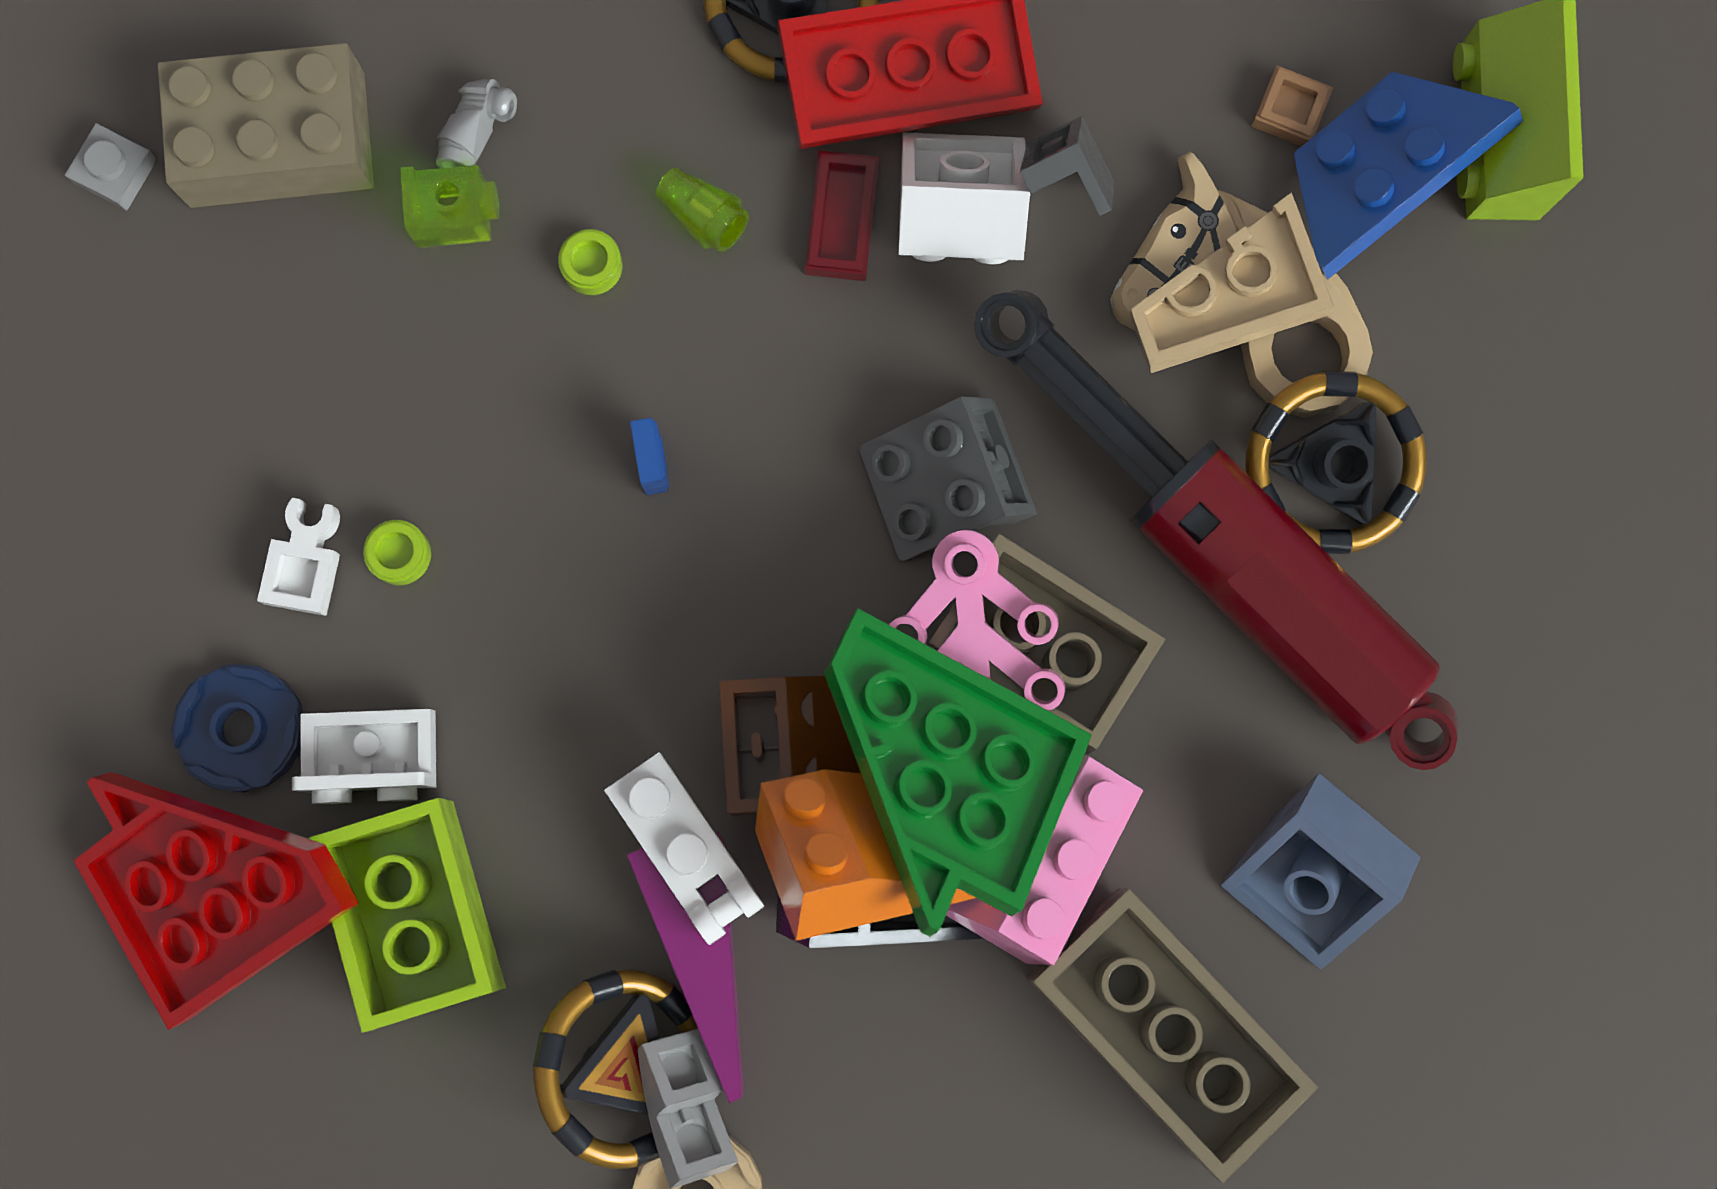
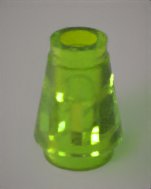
(703, 209)

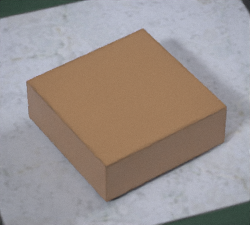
(1291, 106)

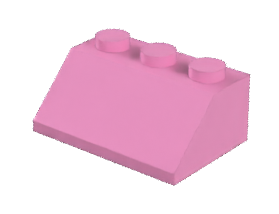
(1071, 866)

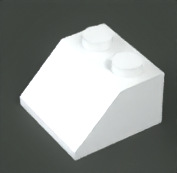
(962, 197)

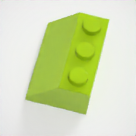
(1533, 62)

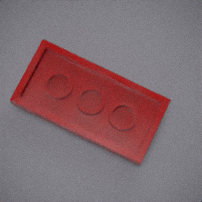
(907, 67)

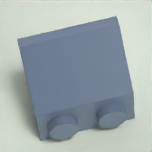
(1322, 872)

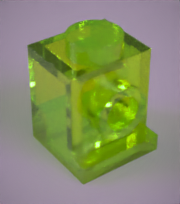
(457, 223)

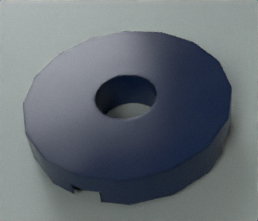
(201, 720)

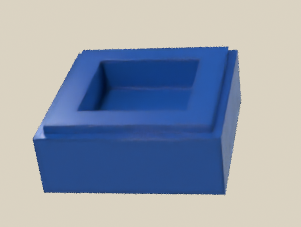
(650, 456)

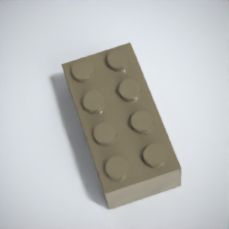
(1173, 1034)

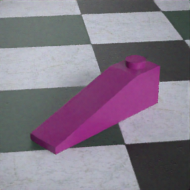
(702, 969)

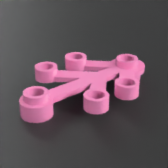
(973, 640)

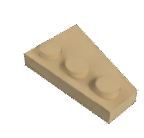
(1241, 292)

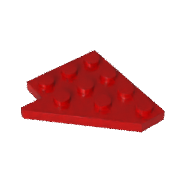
(203, 892)

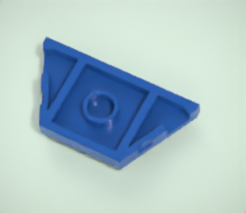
(1390, 158)

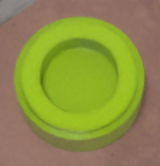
(590, 262)
(397, 552)

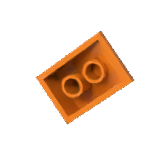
(829, 853)

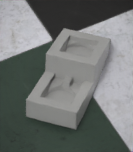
(682, 1109)

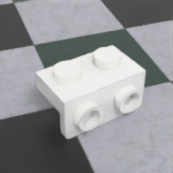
(367, 752)

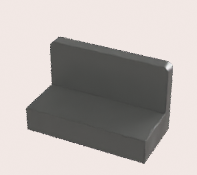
(1064, 153)

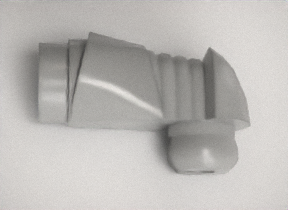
(472, 123)

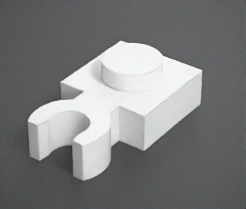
(301, 571)

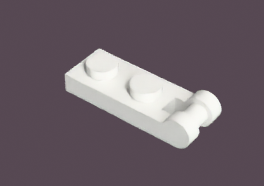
(682, 845)

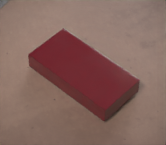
(841, 215)

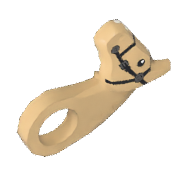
(1195, 228)

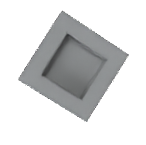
(111, 167)

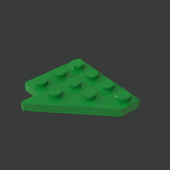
(953, 768)

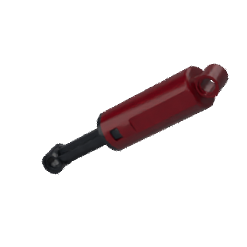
(1246, 554)

